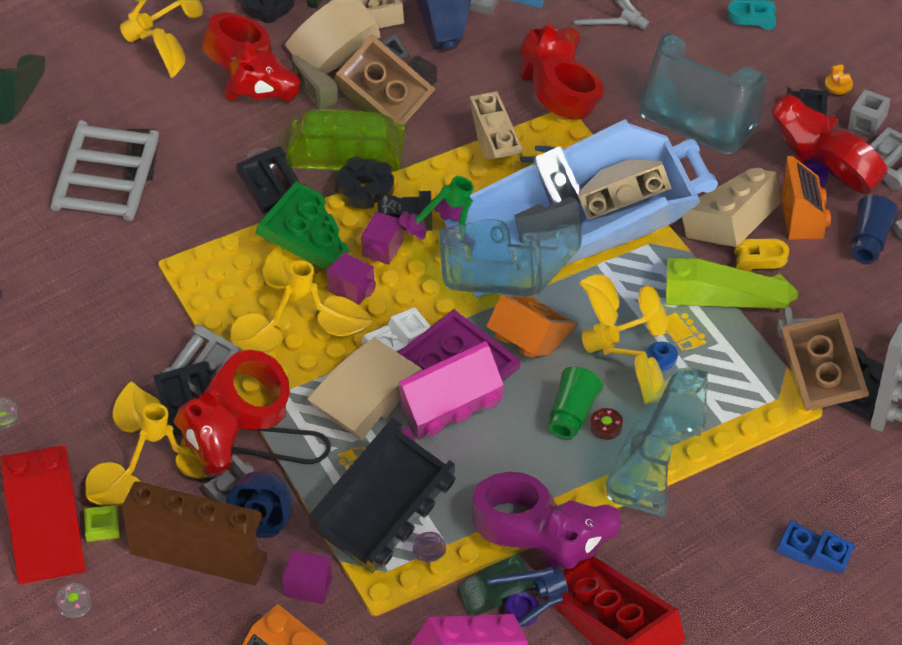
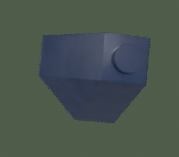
(444, 21)

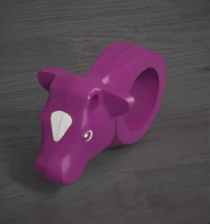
(562, 531)

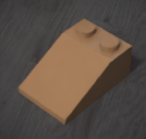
(383, 82)
(823, 361)

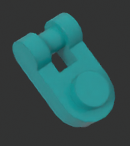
(753, 13)

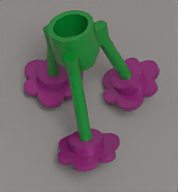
(451, 203)

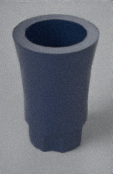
(872, 227)

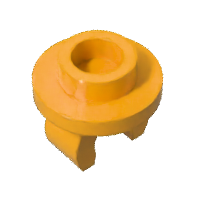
(838, 82)

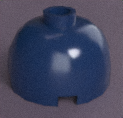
(269, 495)

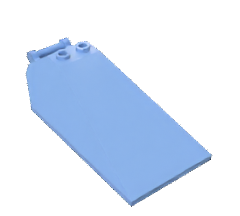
(586, 158)

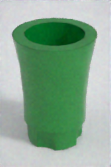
(573, 401)

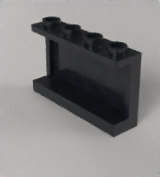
(381, 497)

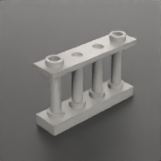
(890, 386)

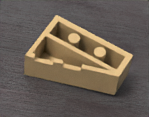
(733, 208)

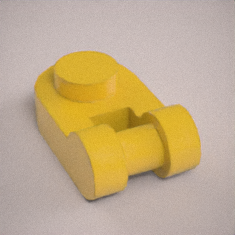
(761, 254)

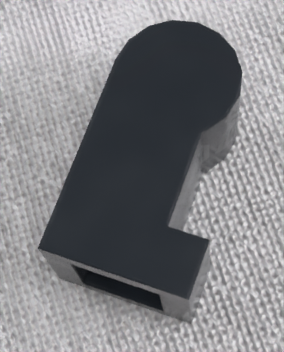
(396, 206)

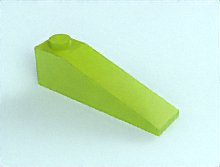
(708, 283)

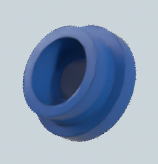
(664, 353)

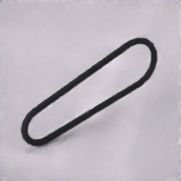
(289, 458)

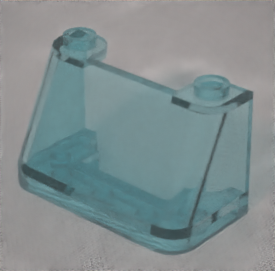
(701, 101)
(483, 260)
(642, 465)

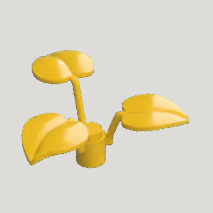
(140, 26)
(284, 269)
(605, 334)
(132, 411)

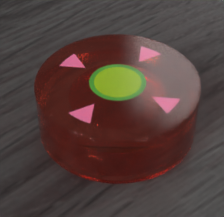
(606, 423)

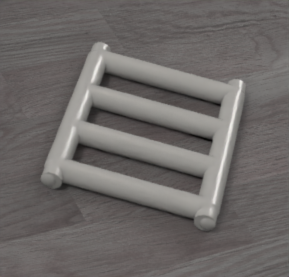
(76, 153)

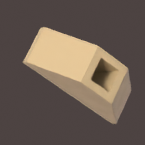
(493, 126)
(622, 186)

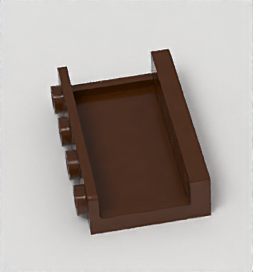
(193, 532)

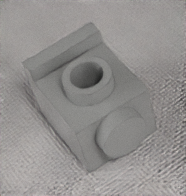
(868, 114)

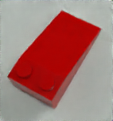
(42, 514)
(615, 609)

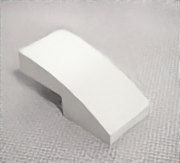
(400, 330)

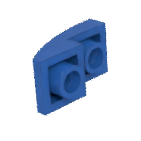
(823, 551)

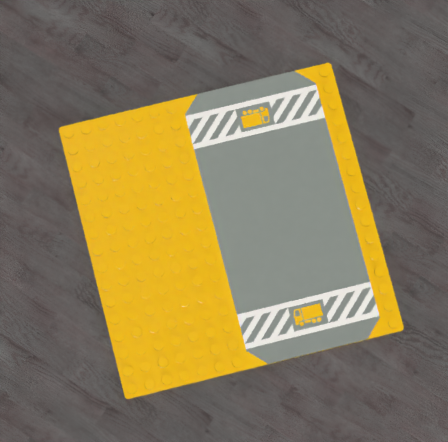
(747, 385)

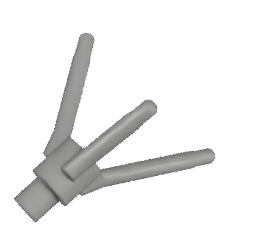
(629, 16)

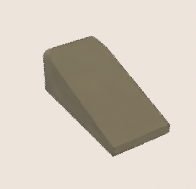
(315, 83)

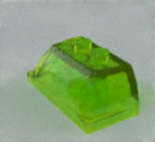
(333, 136)

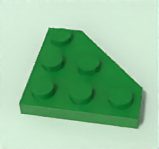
(304, 227)

